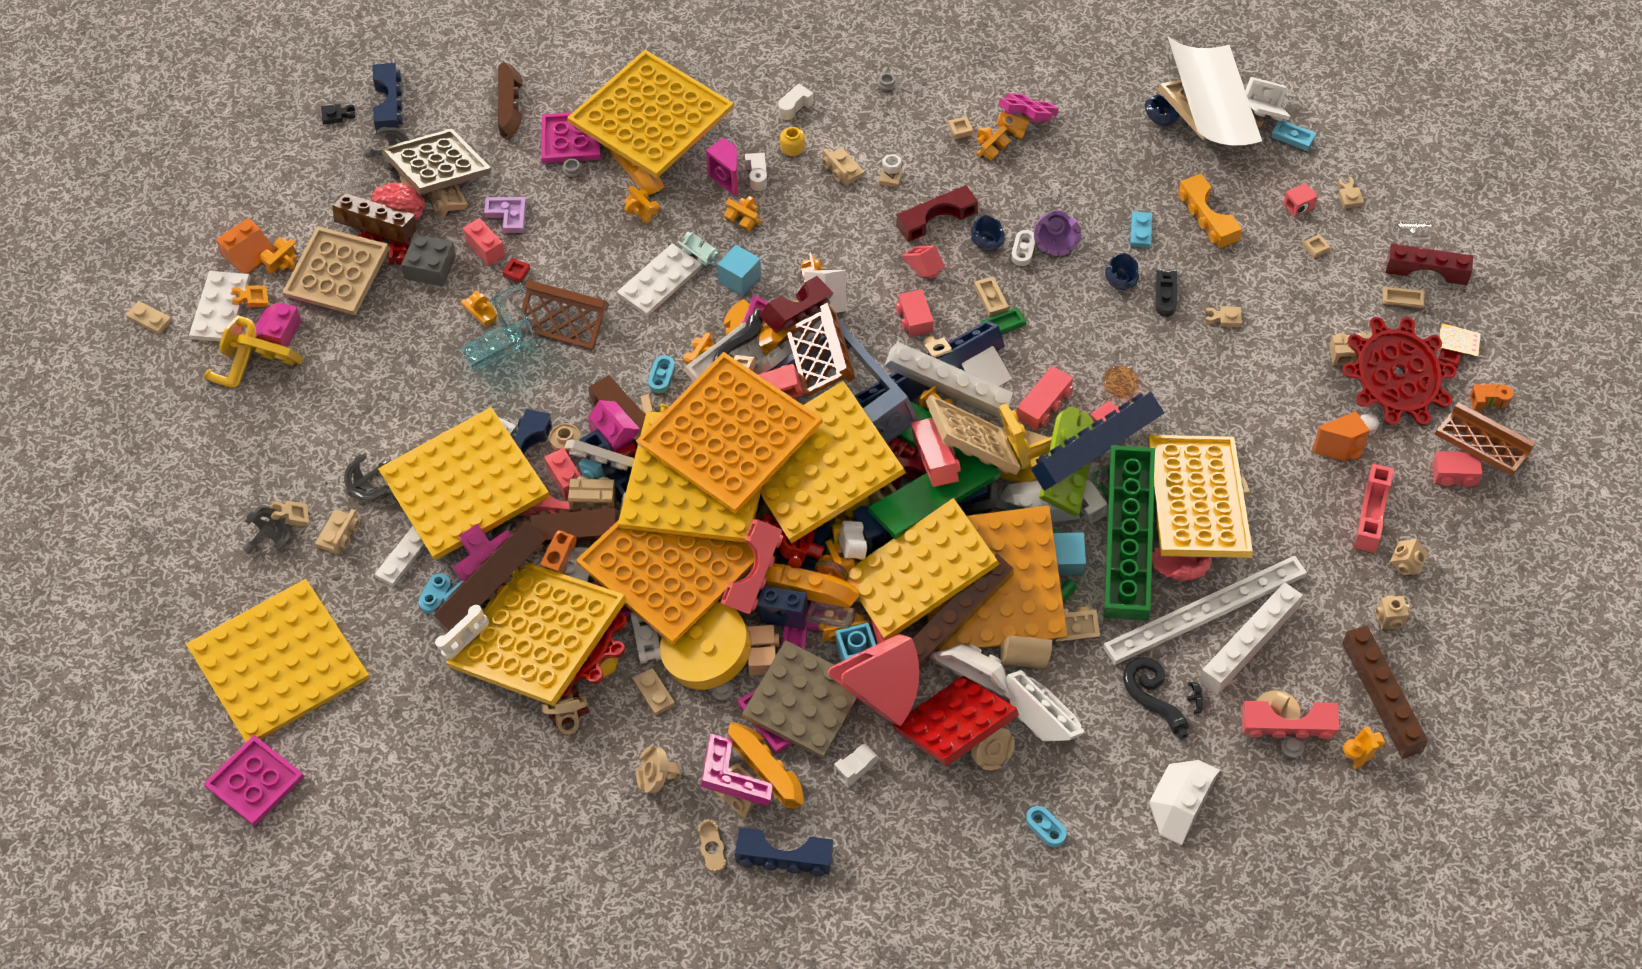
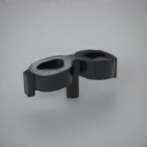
(1197, 696)

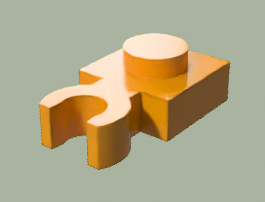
(253, 296)

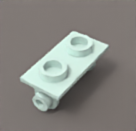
(692, 246)

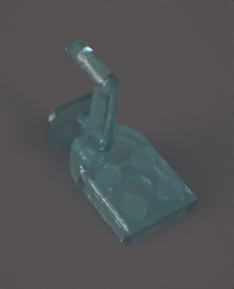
(502, 339)

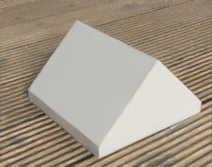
(836, 282)

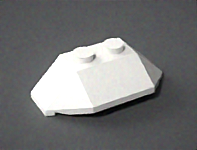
(1027, 495)
(975, 666)
(1041, 709)
(1181, 798)

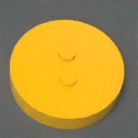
(710, 650)

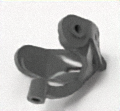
(391, 134)
(360, 481)
(280, 537)

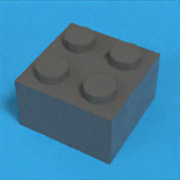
(428, 260)

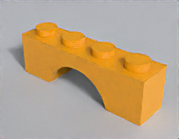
(1220, 228)

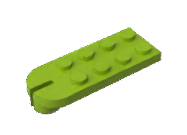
(1069, 492)

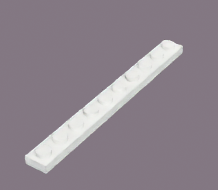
(411, 546)
(1204, 610)

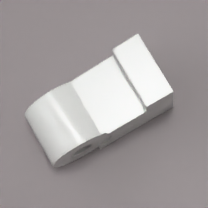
(794, 101)
(758, 175)
(1095, 504)
(852, 540)
(855, 764)

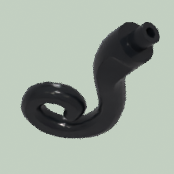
(751, 331)
(1173, 716)

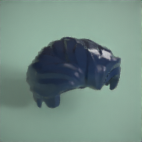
(1160, 110)
(987, 233)
(1122, 271)

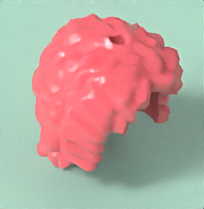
(400, 197)
(1180, 567)

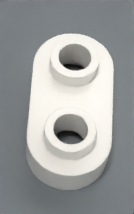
(1023, 249)

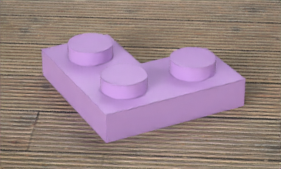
(510, 209)

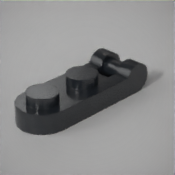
(1166, 291)

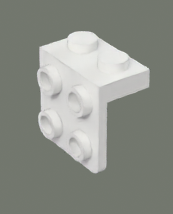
(1266, 98)

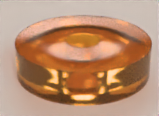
(1120, 373)
(831, 568)

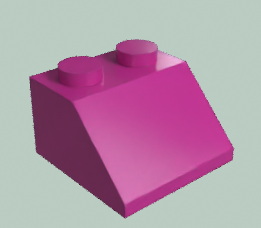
(723, 165)
(278, 324)
(613, 424)

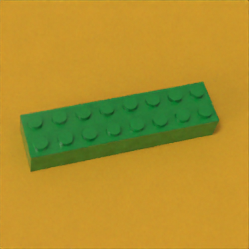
(1129, 533)

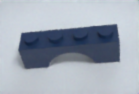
(386, 81)
(532, 429)
(620, 477)
(811, 857)

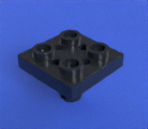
(992, 504)

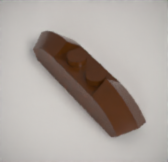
(508, 108)

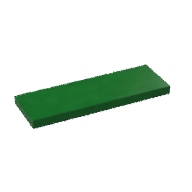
(919, 499)

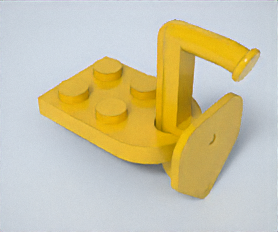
(242, 345)
(1024, 453)

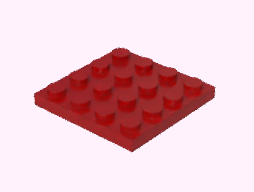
(956, 720)

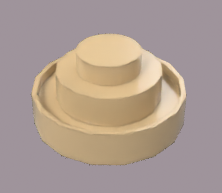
(562, 433)

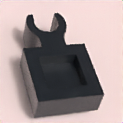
(335, 113)

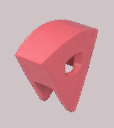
(882, 677)

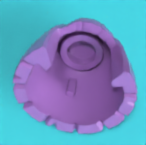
(1057, 233)

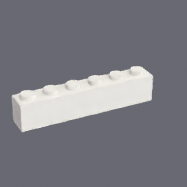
(947, 379)
(1250, 638)

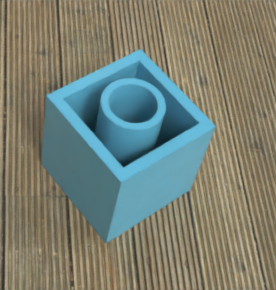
(739, 270)
(1070, 553)
(853, 640)

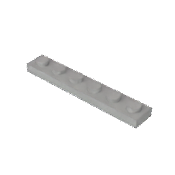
(778, 354)

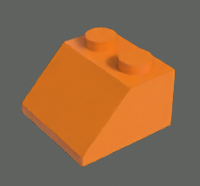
(244, 246)
(1342, 438)

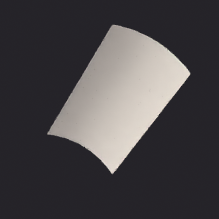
(1216, 94)

